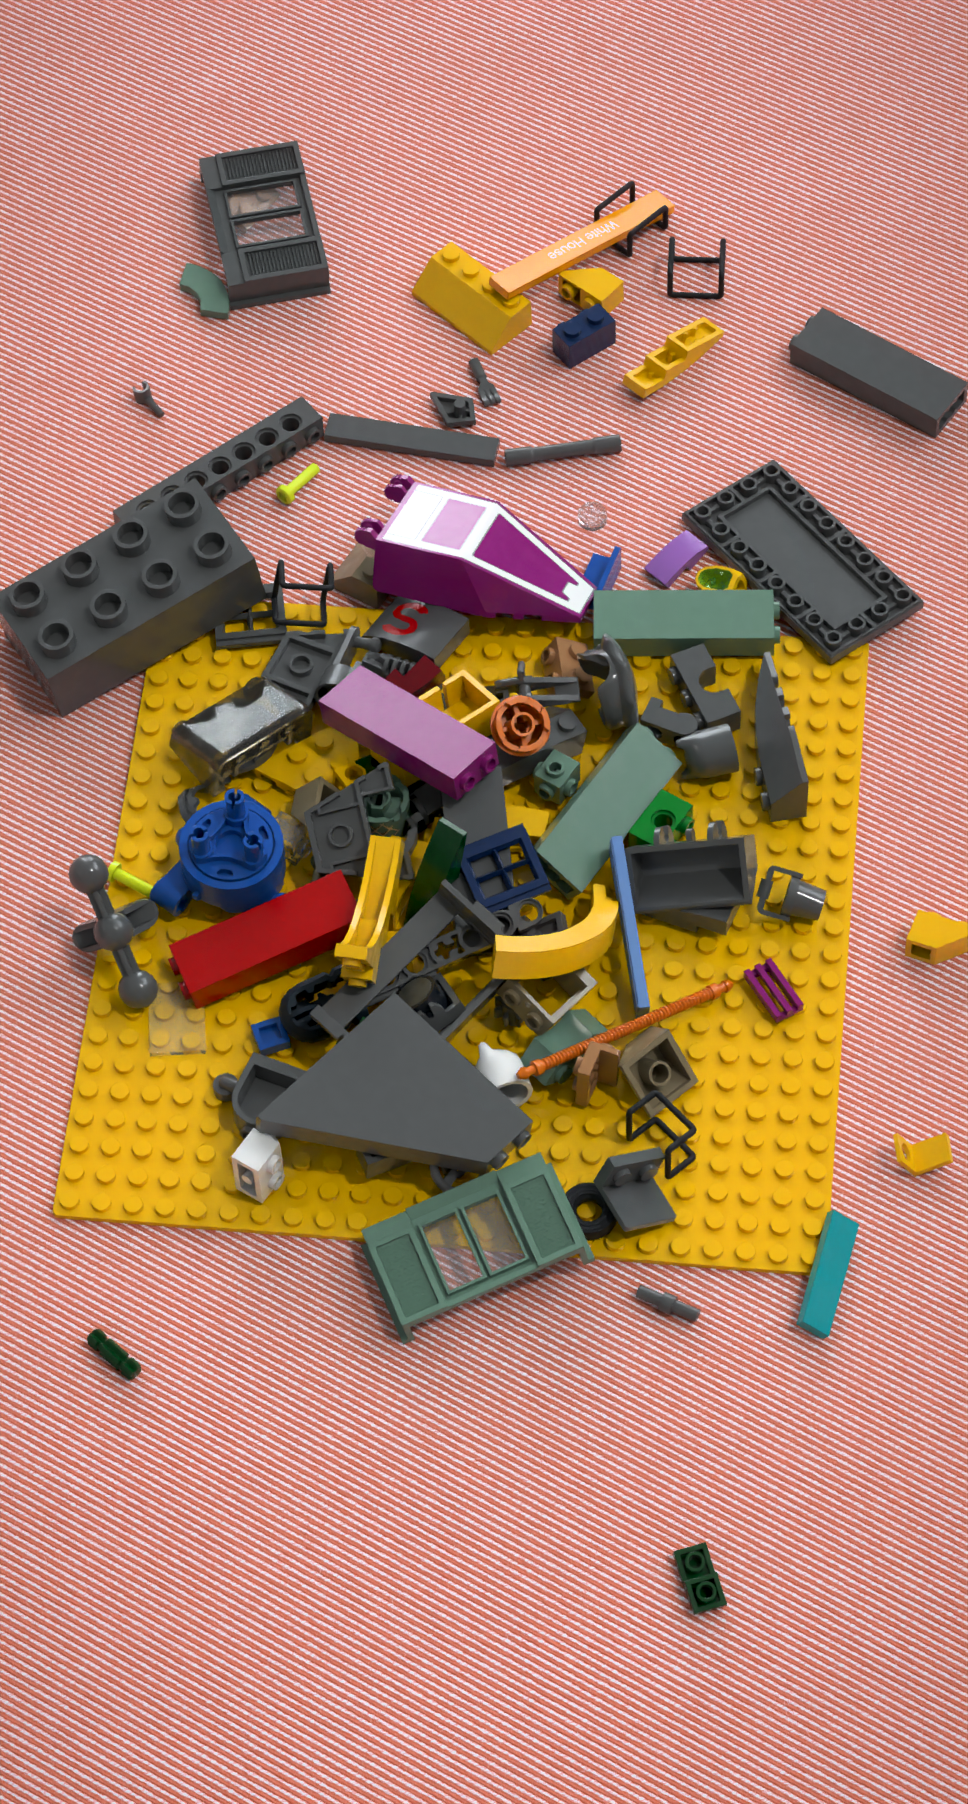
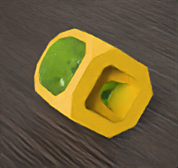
(720, 579)

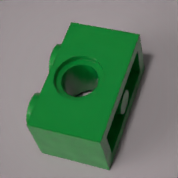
(662, 811)

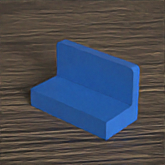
(604, 570)

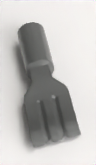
(486, 390)

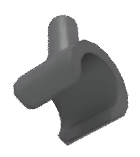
(145, 397)

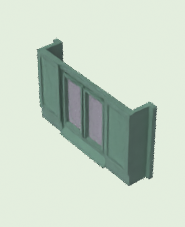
(472, 1241)

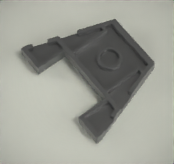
(342, 830)

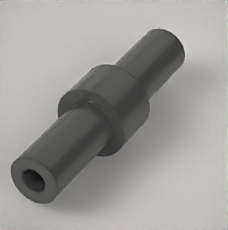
(668, 1303)

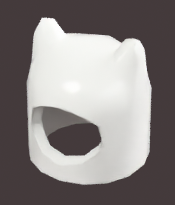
(501, 1069)

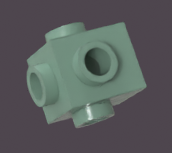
(556, 777)

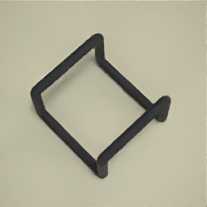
(664, 225)
(672, 258)
(328, 585)
(678, 1142)

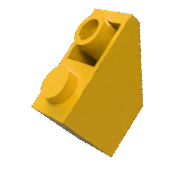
(591, 287)
(936, 938)

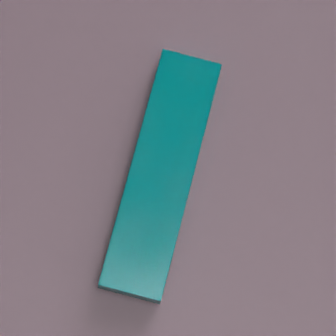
(827, 1274)

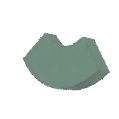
(207, 289)

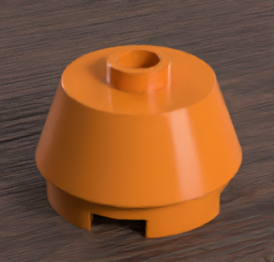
(520, 725)

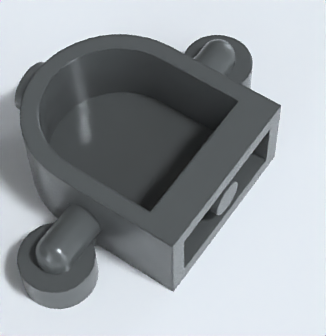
(256, 1088)

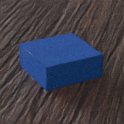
(270, 1036)

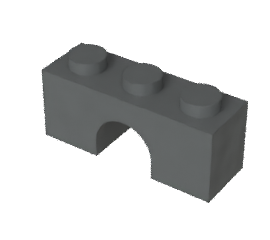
(692, 672)

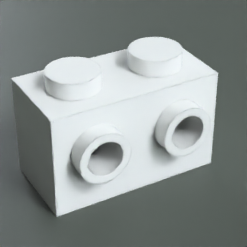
(258, 1165)

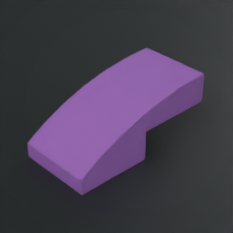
(675, 557)

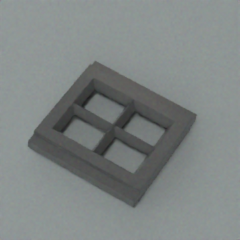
(253, 637)

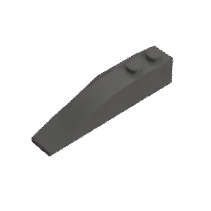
(565, 736)
(777, 751)

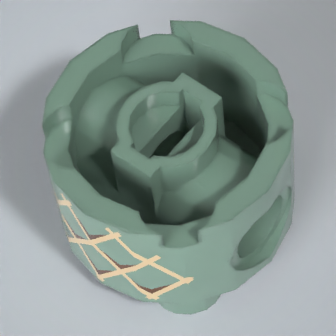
(389, 811)

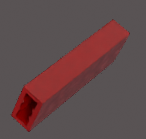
(264, 940)

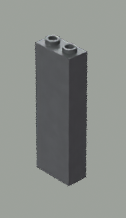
(878, 372)
(480, 815)

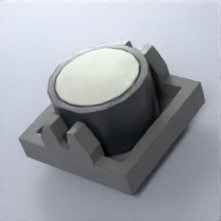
(432, 1000)

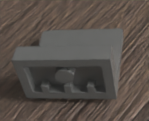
(631, 1190)

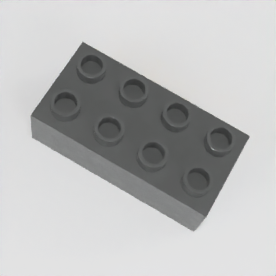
(129, 597)

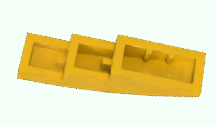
(673, 358)

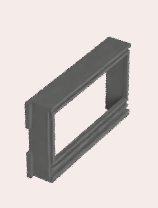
(405, 947)

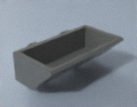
(692, 871)

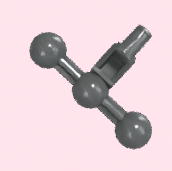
(114, 929)

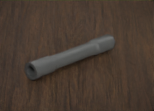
(530, 454)

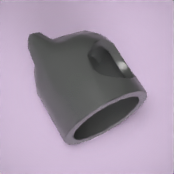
(709, 753)

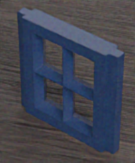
(491, 845)

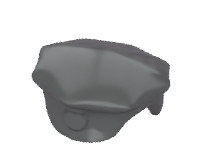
(619, 690)

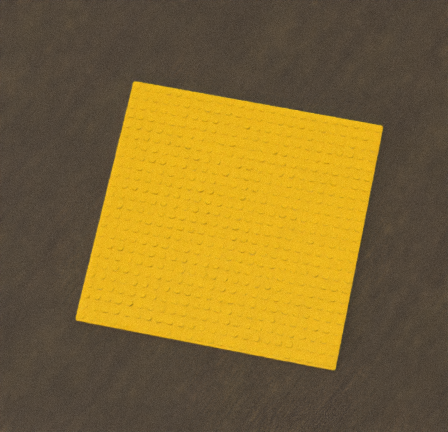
(159, 1145)

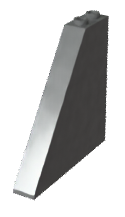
(402, 1096)

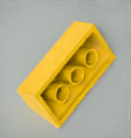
(461, 294)

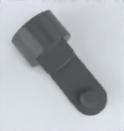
(341, 666)

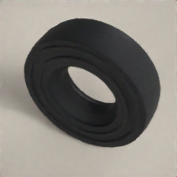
(589, 1193)

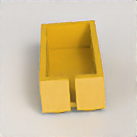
(465, 702)

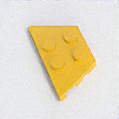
(310, 759)

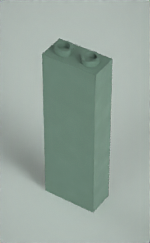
(680, 619)
(604, 807)

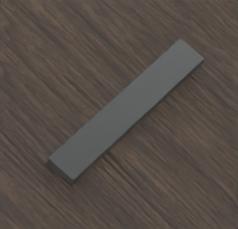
(412, 439)

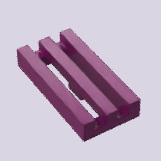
(761, 970)

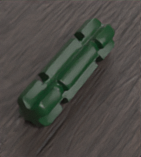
(114, 1354)

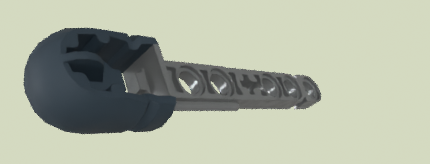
(295, 1011)

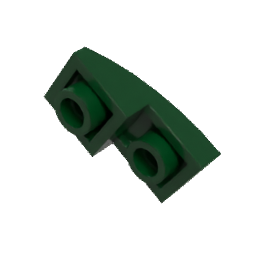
(699, 1578)

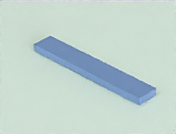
(628, 926)

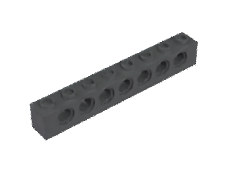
(241, 457)

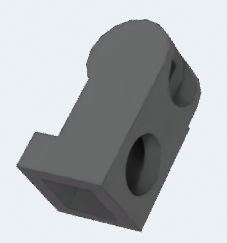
(666, 724)

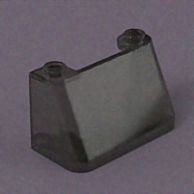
(239, 730)

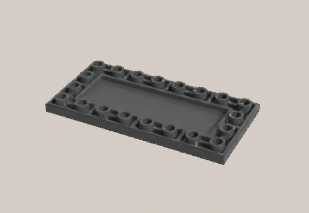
(818, 570)

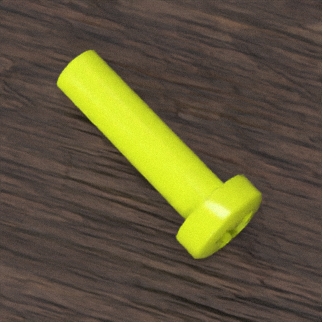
(286, 493)
(128, 879)

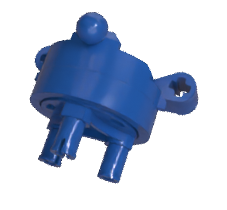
(227, 858)

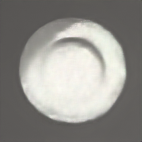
(592, 516)

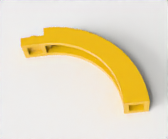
(560, 951)

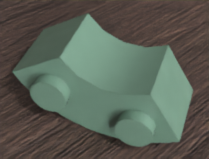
(571, 1029)

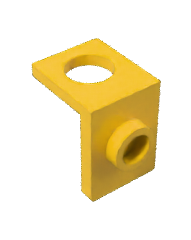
(923, 1155)

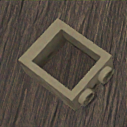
(536, 1018)

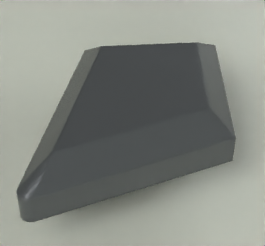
(454, 409)

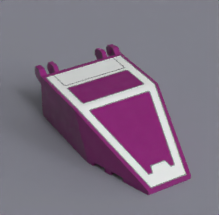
(469, 557)

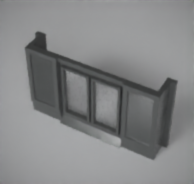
(265, 225)

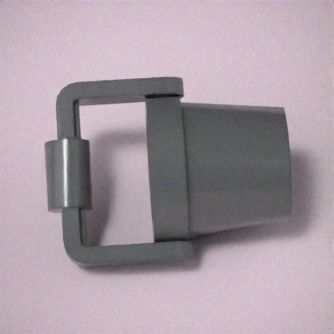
(800, 899)

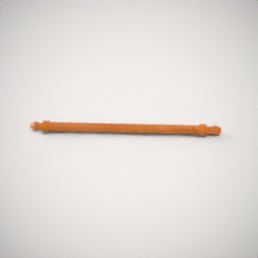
(711, 992)

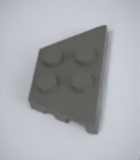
(302, 661)

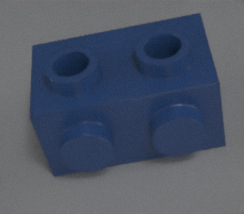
(584, 335)

